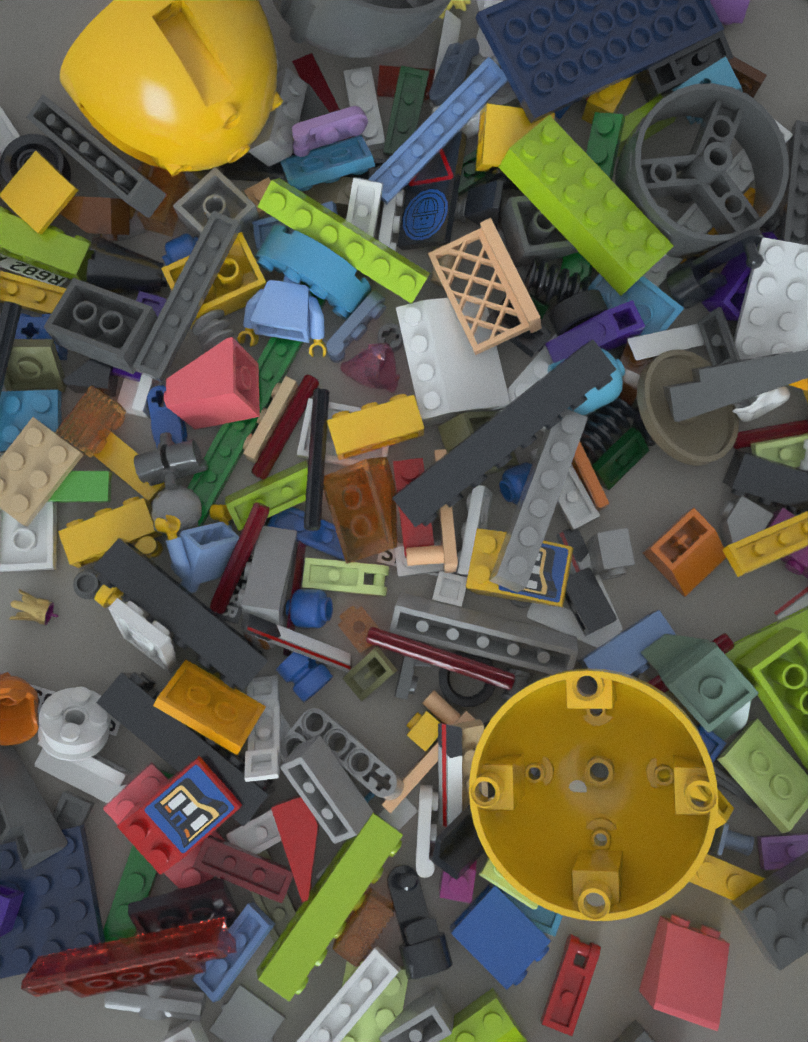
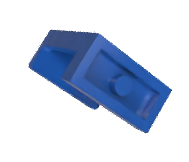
(500, 936)

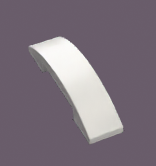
(264, 741)

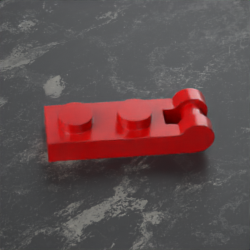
(570, 986)

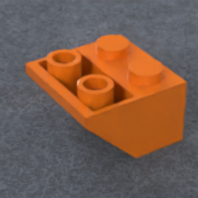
(687, 551)

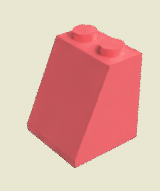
(215, 387)
(686, 971)

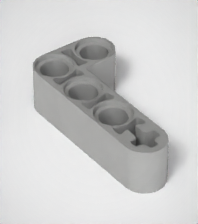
(348, 756)

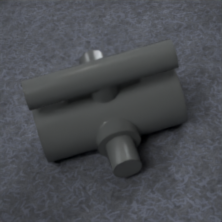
(169, 462)

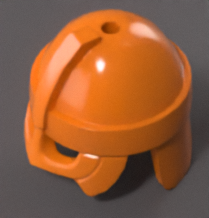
(17, 710)

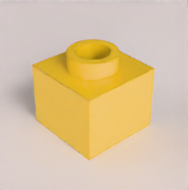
(423, 729)

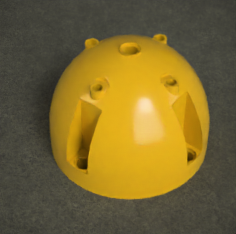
(176, 79)
(547, 834)

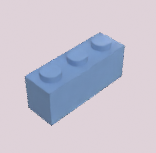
(624, 650)

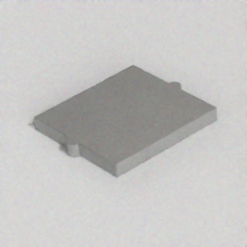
(247, 1018)

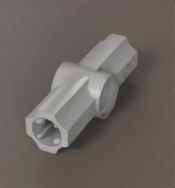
(159, 1001)

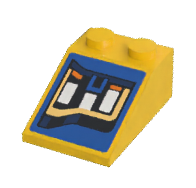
(547, 580)

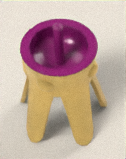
(34, 609)

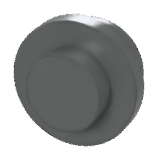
(86, 584)

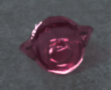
(373, 367)

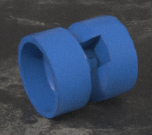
(305, 674)

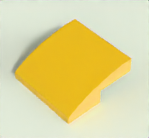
(38, 192)

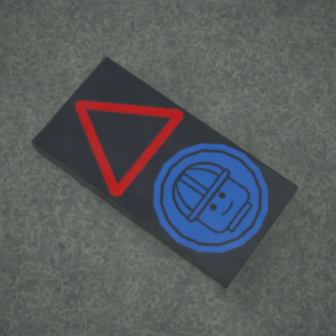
(433, 199)

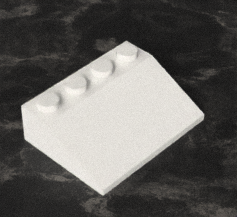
(443, 364)

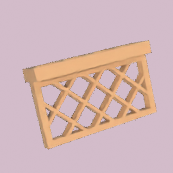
(503, 270)

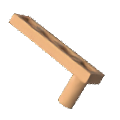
(444, 553)
(447, 715)

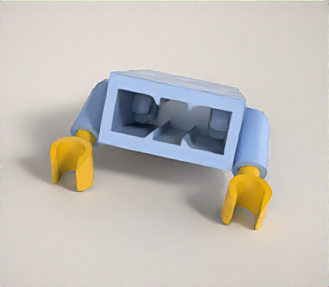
(284, 312)
(202, 551)

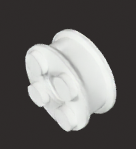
(57, 725)

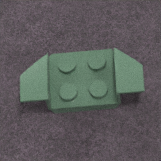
(703, 681)

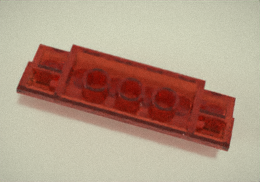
(131, 960)

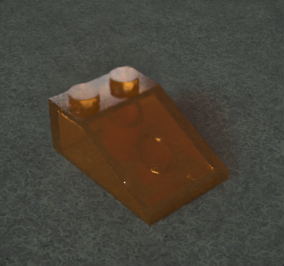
(363, 508)

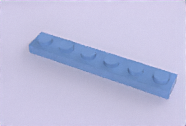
(439, 129)

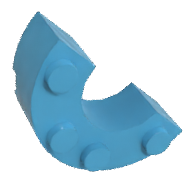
(315, 265)

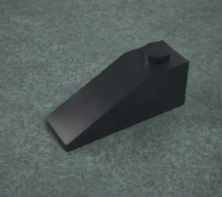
(683, 65)

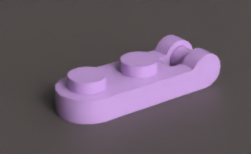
(327, 129)

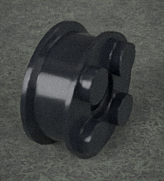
(23, 147)

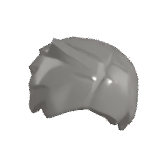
(179, 503)

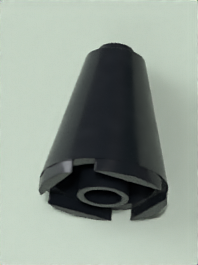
(123, 269)

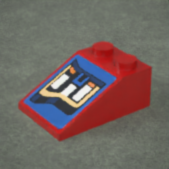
(179, 815)

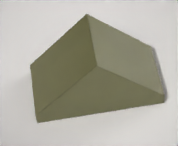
(369, 673)

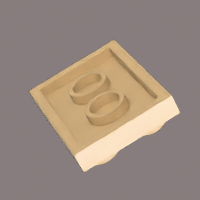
(34, 470)

